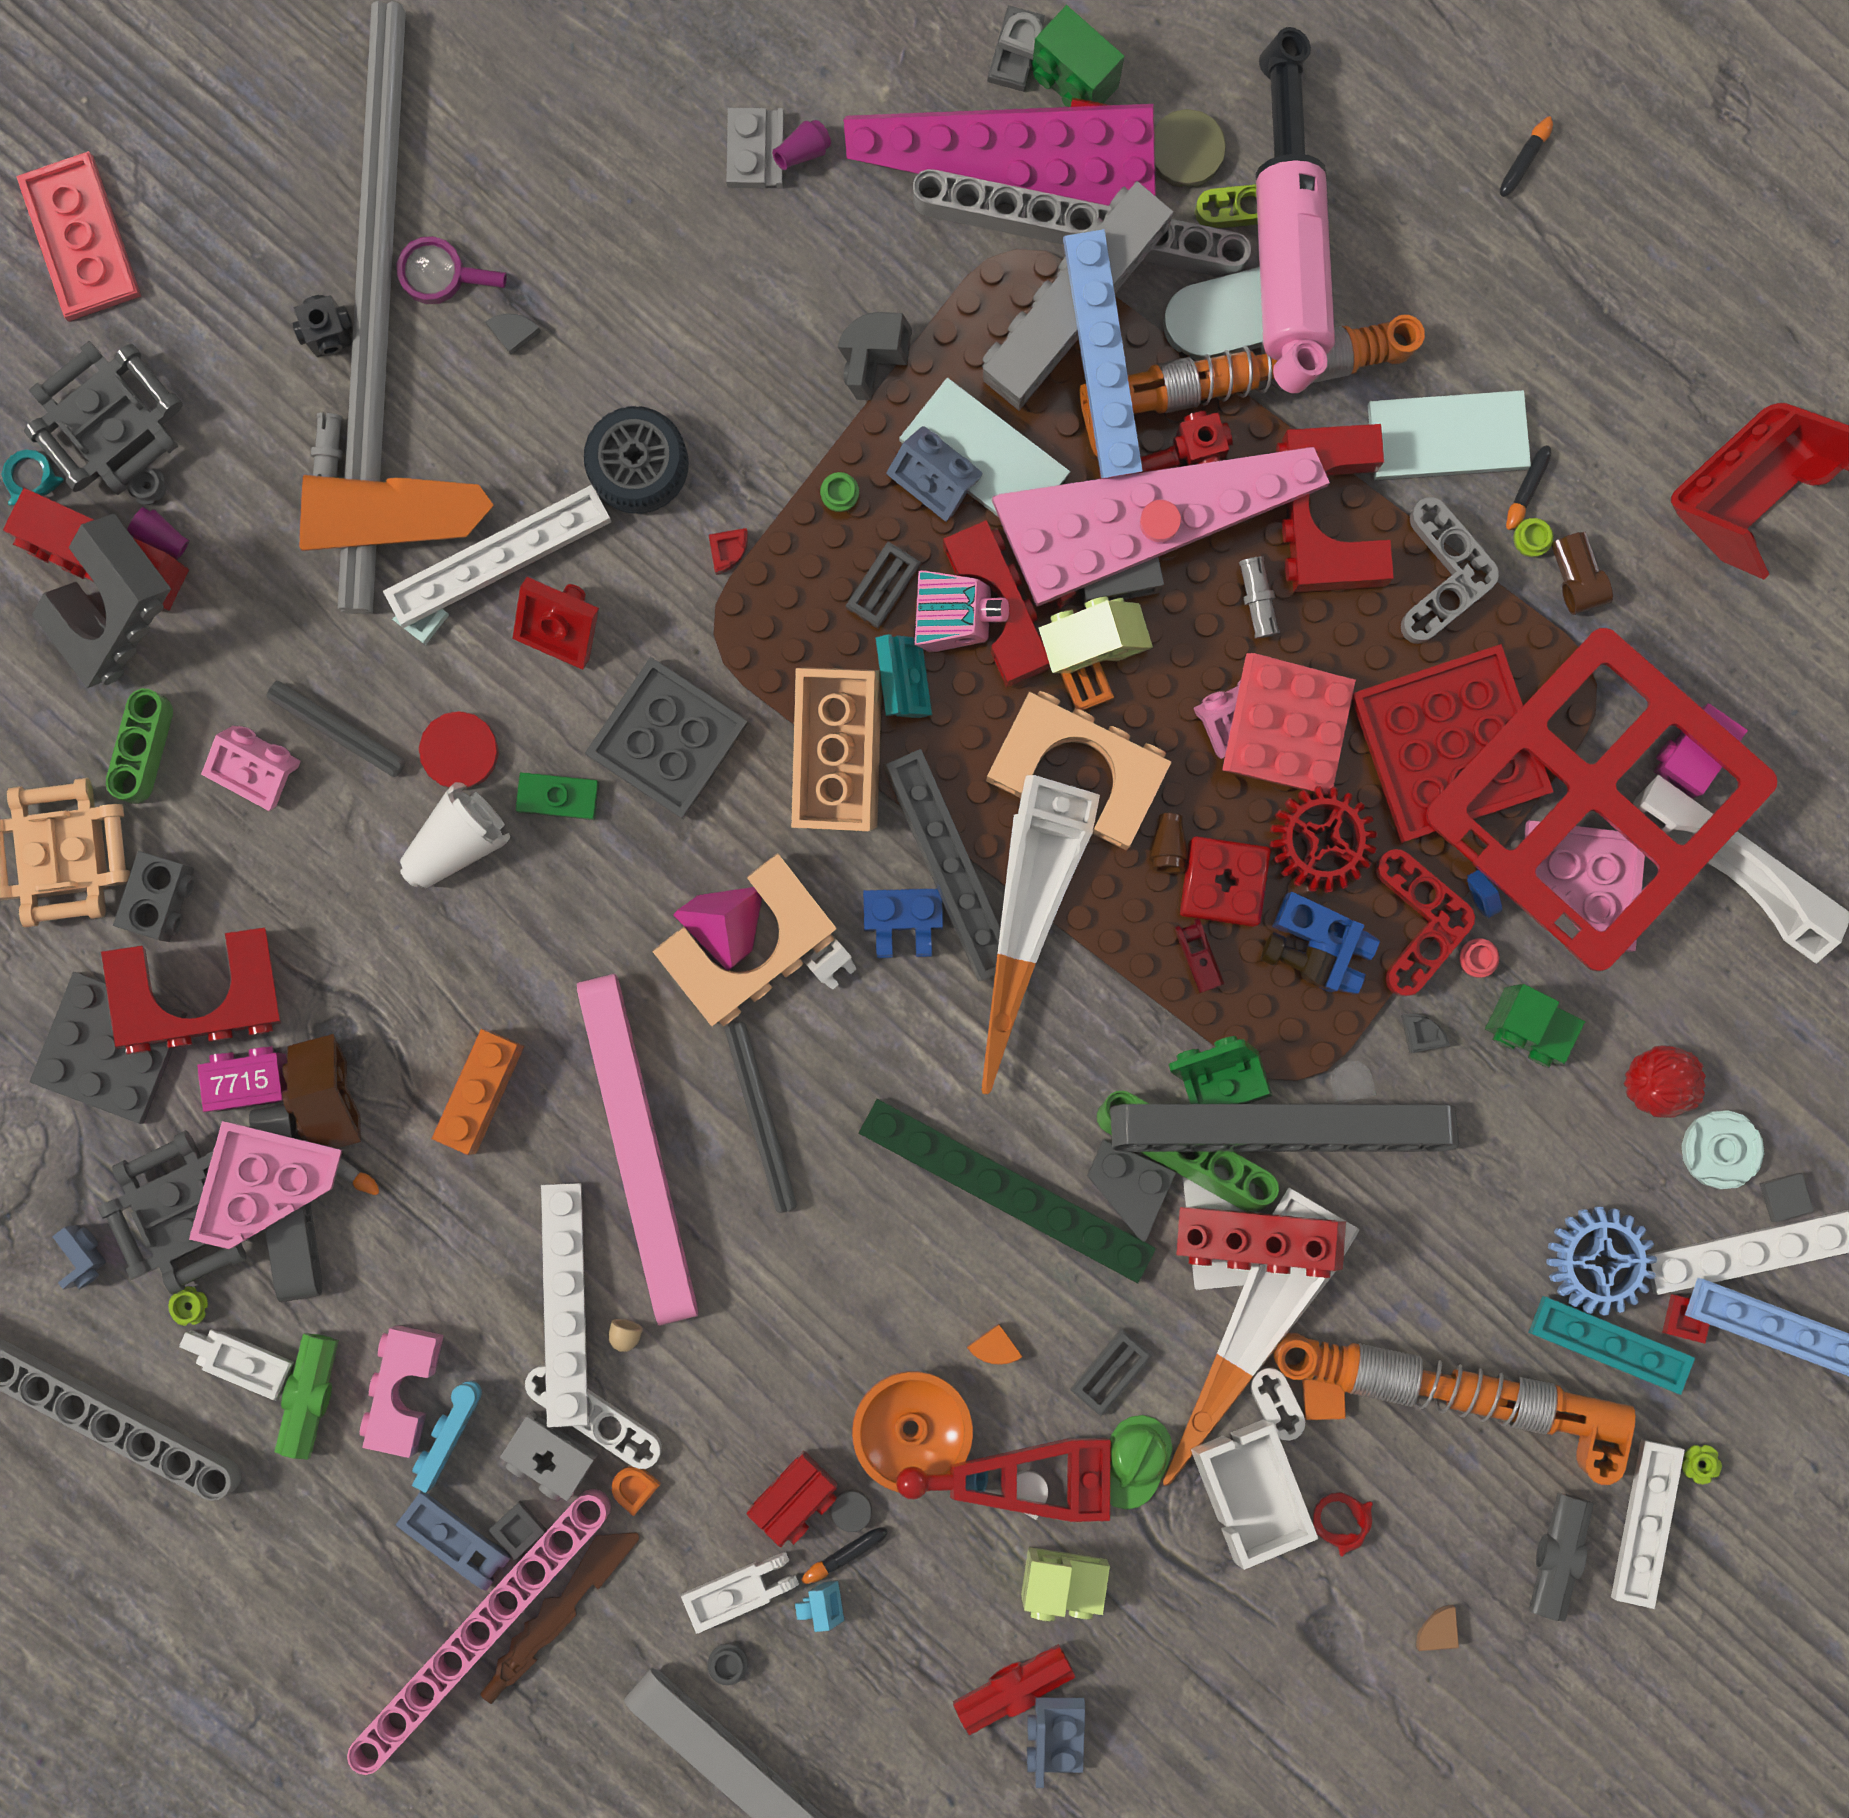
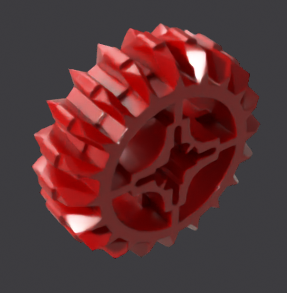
(1340, 848)

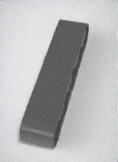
(293, 1238)

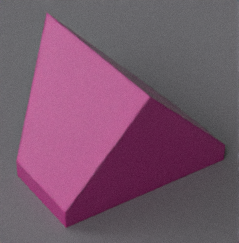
(723, 923)

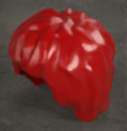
(1665, 1081)

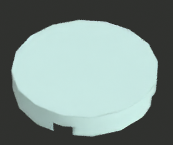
(1722, 1149)

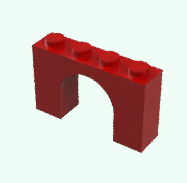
(1316, 559)
(141, 1021)

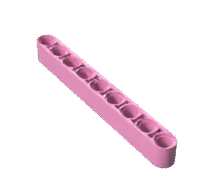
(637, 1149)
(466, 1644)

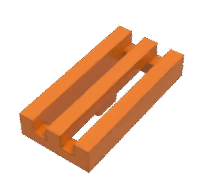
(1092, 700)

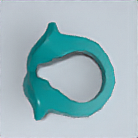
(49, 480)

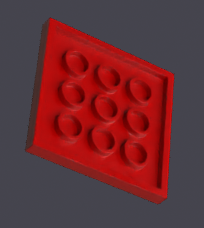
(1433, 726)

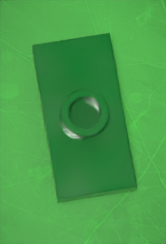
(557, 796)

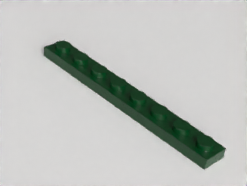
(1007, 1191)

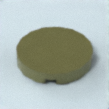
(1188, 148)

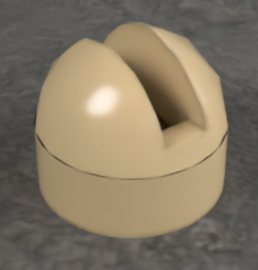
(624, 1334)

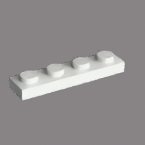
(1647, 1524)

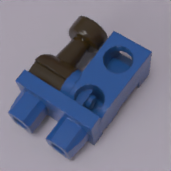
(1330, 946)

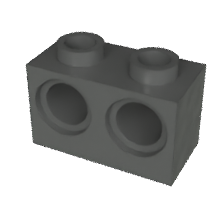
(144, 893)

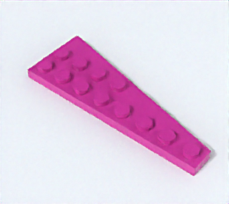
(1055, 150)

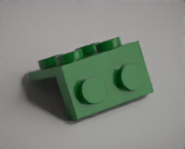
(1223, 1074)

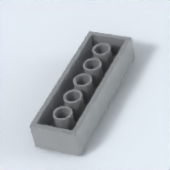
(1050, 328)

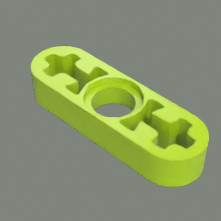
(1222, 197)

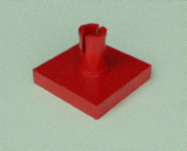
(556, 621)

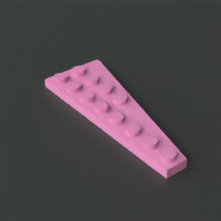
(1093, 530)

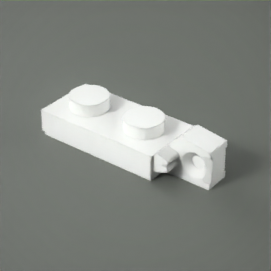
(239, 1362)

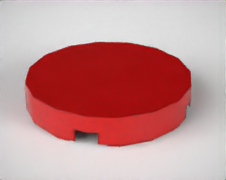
(458, 749)

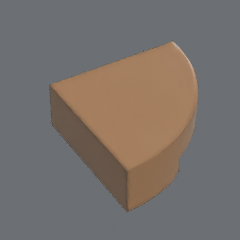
(1439, 1630)

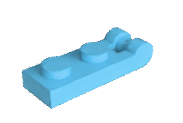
(447, 1433)

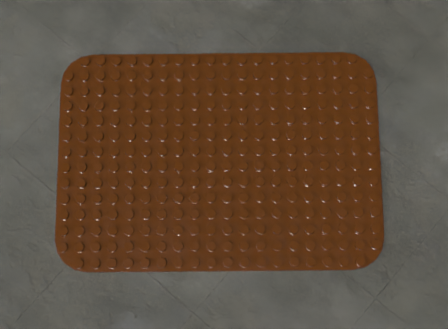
(790, 613)

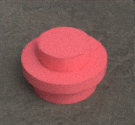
(1479, 958)

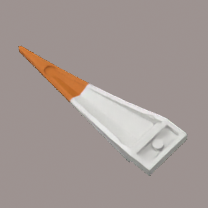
(1043, 855)
(1260, 1321)

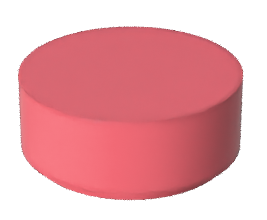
(1160, 520)

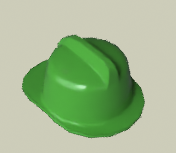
(1137, 1460)

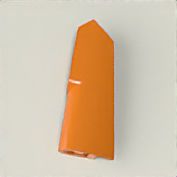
(388, 512)

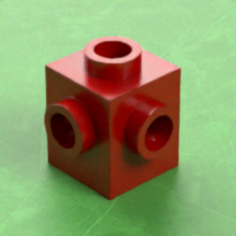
(1196, 451)

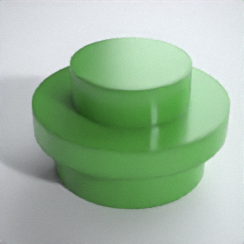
(839, 492)

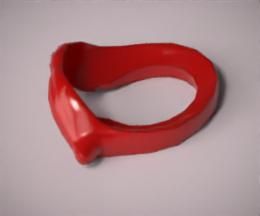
(1360, 1511)

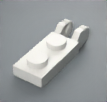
(735, 1593)

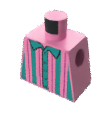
(954, 611)

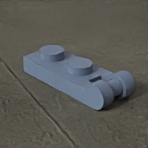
(452, 1540)

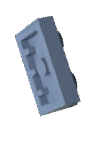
(933, 472)
(1057, 1736)

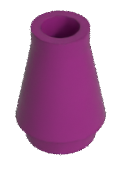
(803, 144)
(157, 532)

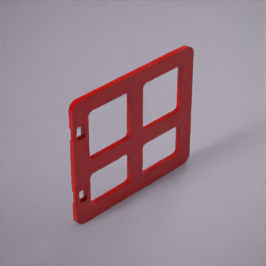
(1594, 789)

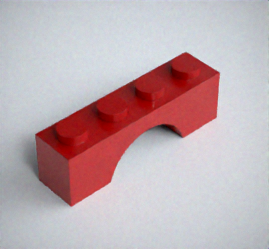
(978, 555)

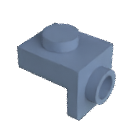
(80, 1249)

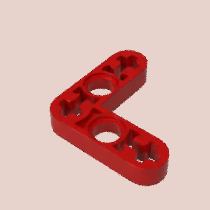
(1436, 927)

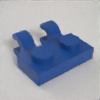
(902, 910)

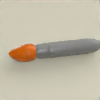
(360, 1181)

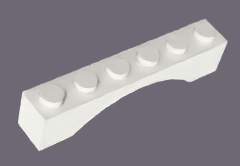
(1798, 909)

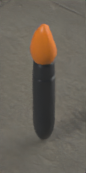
(1539, 135)
(1528, 487)
(844, 1555)

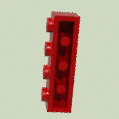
(1261, 1239)

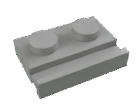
(750, 143)

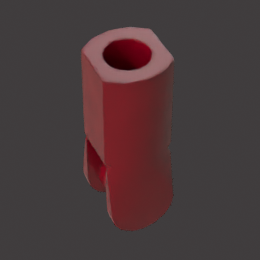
(1202, 963)

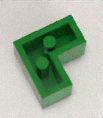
(1534, 1023)

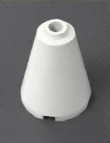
(452, 837)

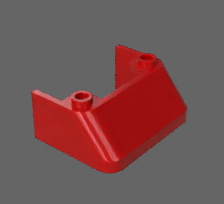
(1754, 473)

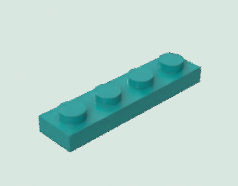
(1611, 1345)

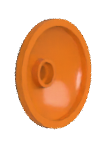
(942, 1431)

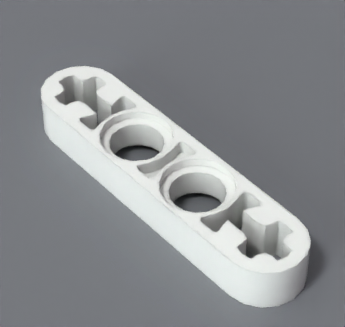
(597, 1410)

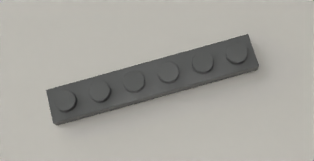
(946, 860)

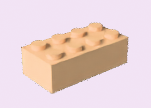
(836, 749)

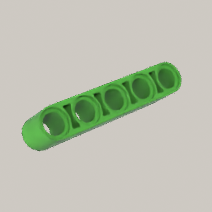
(1201, 1169)

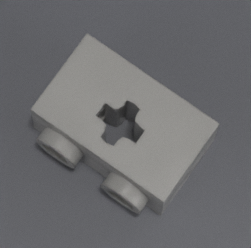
(534, 1440)

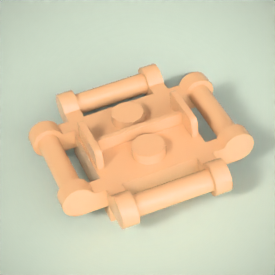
(62, 852)

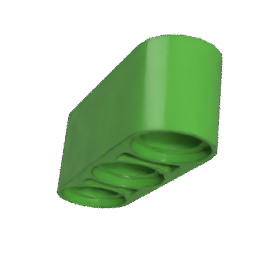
(132, 728)

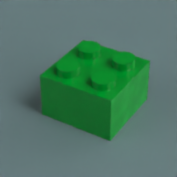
(1076, 60)

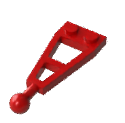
(1086, 1480)

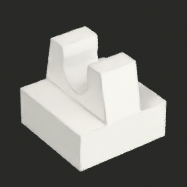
(828, 961)

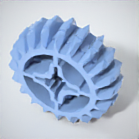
(1602, 1278)

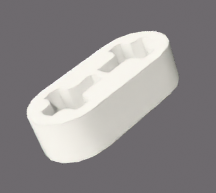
(1286, 1399)

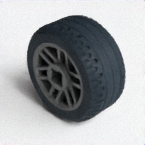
(617, 443)

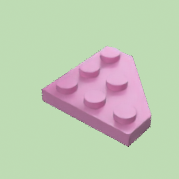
(1593, 873)
(257, 1182)

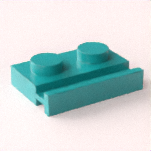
(903, 677)

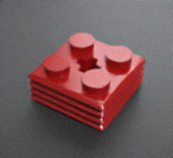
(1245, 865)

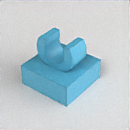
(823, 1606)

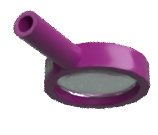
(434, 272)

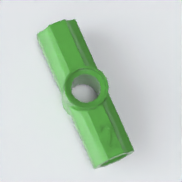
(306, 1396)

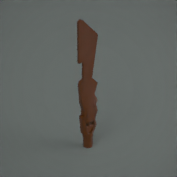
(557, 1612)

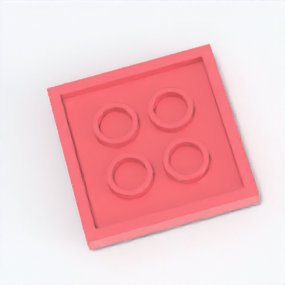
(1288, 724)

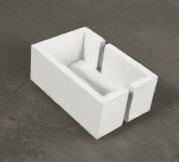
(1254, 1494)

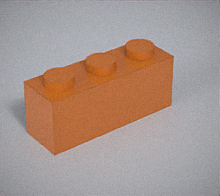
(478, 1092)

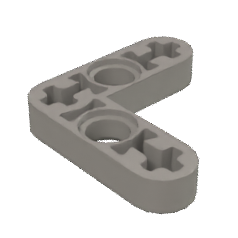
(1459, 582)

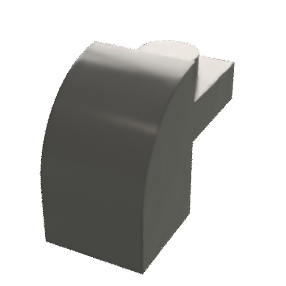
(873, 341)

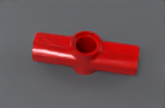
(1013, 1689)

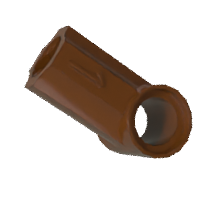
(1583, 584)

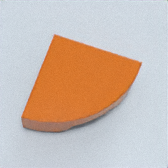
(995, 1347)

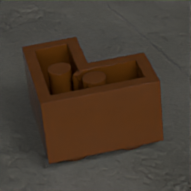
(320, 1093)

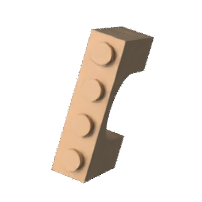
(1134, 769)
(720, 991)

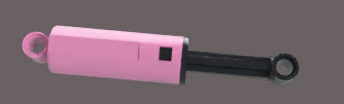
(1293, 229)

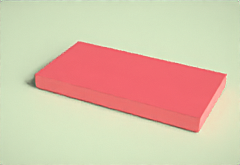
(78, 236)

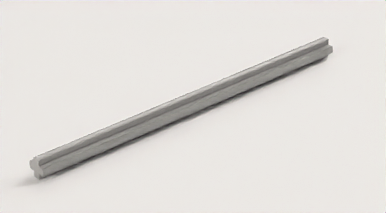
(373, 283)

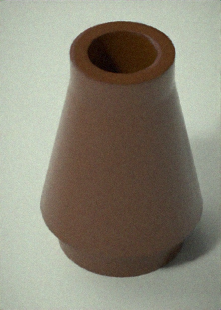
(1169, 847)

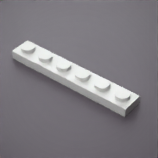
(497, 556)
(1751, 1252)
(564, 1305)

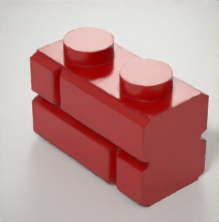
(793, 1499)

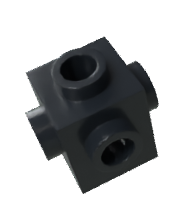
(322, 325)

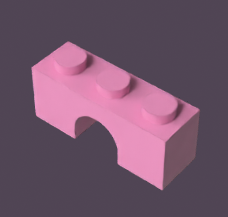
(390, 1424)

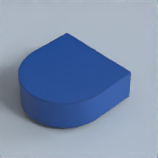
(1484, 894)

